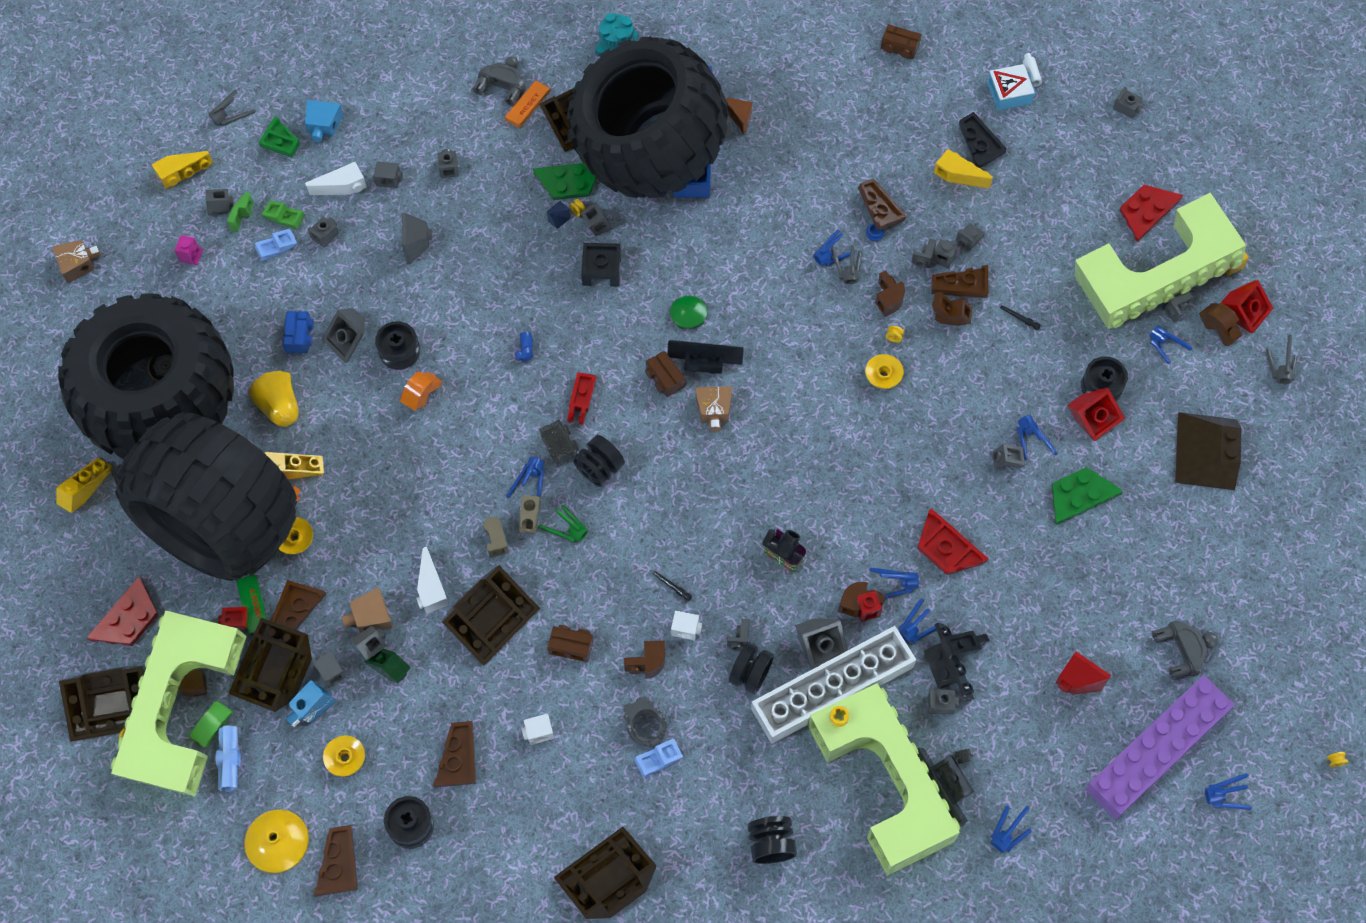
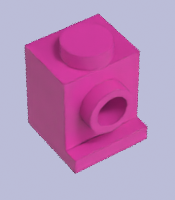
(188, 250)

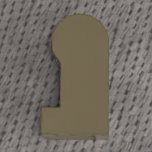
(529, 514)
(495, 532)

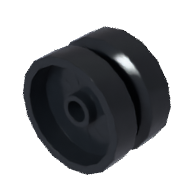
(397, 345)
(1105, 373)
(752, 667)
(400, 813)

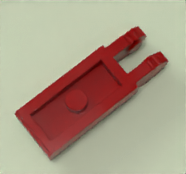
(581, 396)

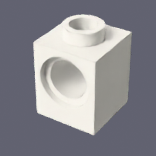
(685, 625)
(537, 729)

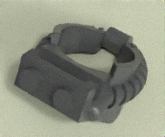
(641, 708)

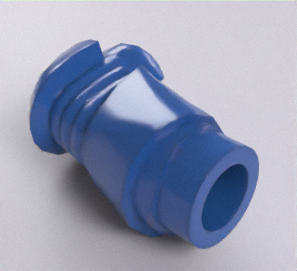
(526, 345)

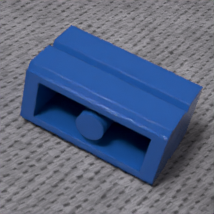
(297, 332)

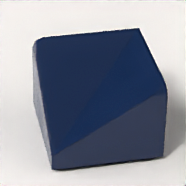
(558, 214)

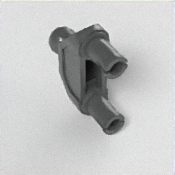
(502, 76)
(1190, 645)

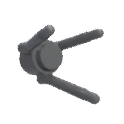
(218, 114)
(850, 274)
(1285, 373)

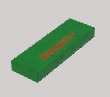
(252, 599)

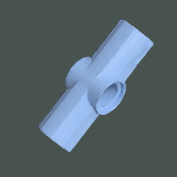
(228, 759)

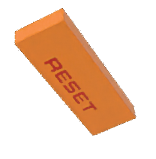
(527, 104)

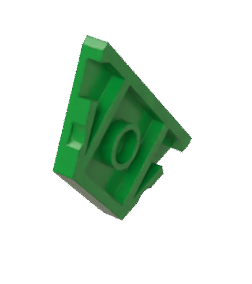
(566, 181)
(1080, 493)

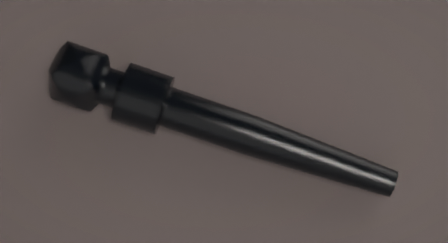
(1028, 321)
(679, 590)

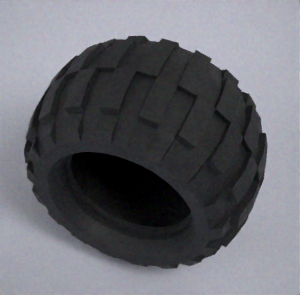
(629, 89)
(121, 336)
(206, 496)

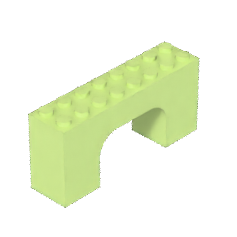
(1126, 294)
(178, 648)
(873, 725)

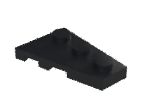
(980, 140)

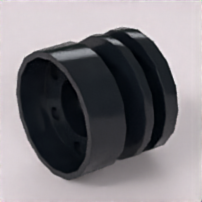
(598, 460)
(772, 840)

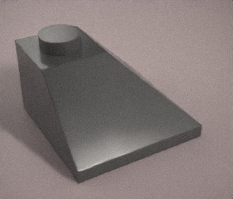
(414, 237)
(345, 332)
(821, 640)

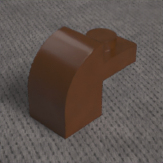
(892, 295)
(952, 312)
(1222, 319)
(849, 603)
(652, 662)
(193, 684)

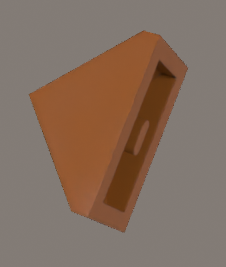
(740, 112)

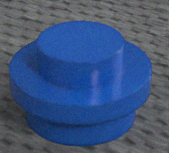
(873, 234)

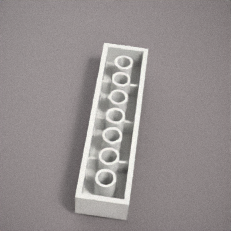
(868, 663)

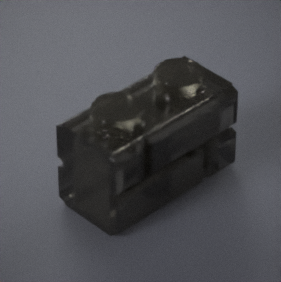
(558, 442)

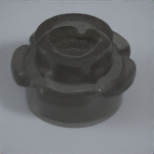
(962, 755)

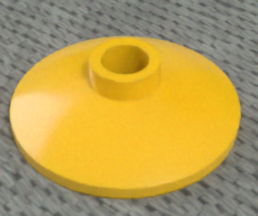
(884, 364)
(305, 536)
(337, 749)

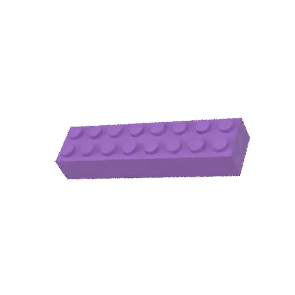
(1159, 747)

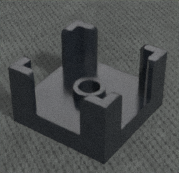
(601, 262)

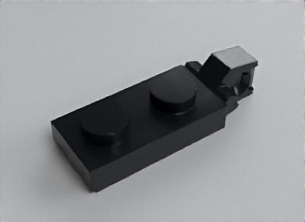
(963, 643)

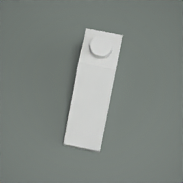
(338, 182)
(429, 586)

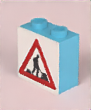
(1011, 87)

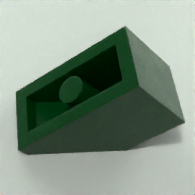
(389, 665)

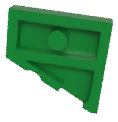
(279, 139)

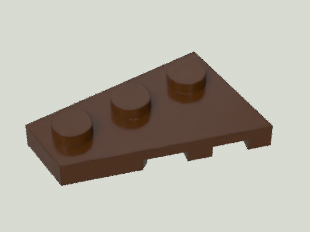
(966, 283)

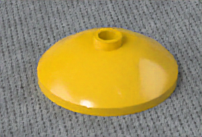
(283, 852)

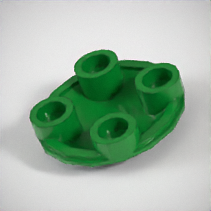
(688, 312)

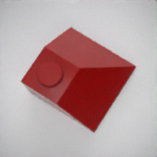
(1249, 304)
(1096, 412)
(1082, 676)

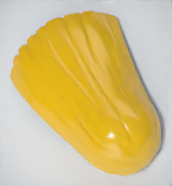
(275, 397)

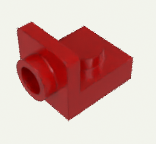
(869, 606)
(234, 617)

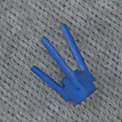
(823, 255)
(1160, 335)
(1030, 427)
(532, 468)
(907, 580)
(909, 630)
(1216, 793)
(1002, 839)

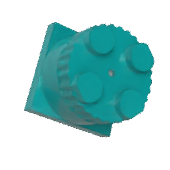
(614, 30)

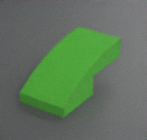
(241, 209)
(282, 215)
(209, 724)

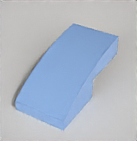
(279, 243)
(658, 758)

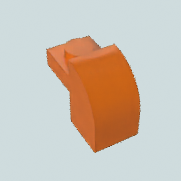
(418, 389)

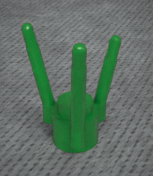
(576, 529)

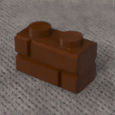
(900, 41)
(665, 374)
(570, 643)

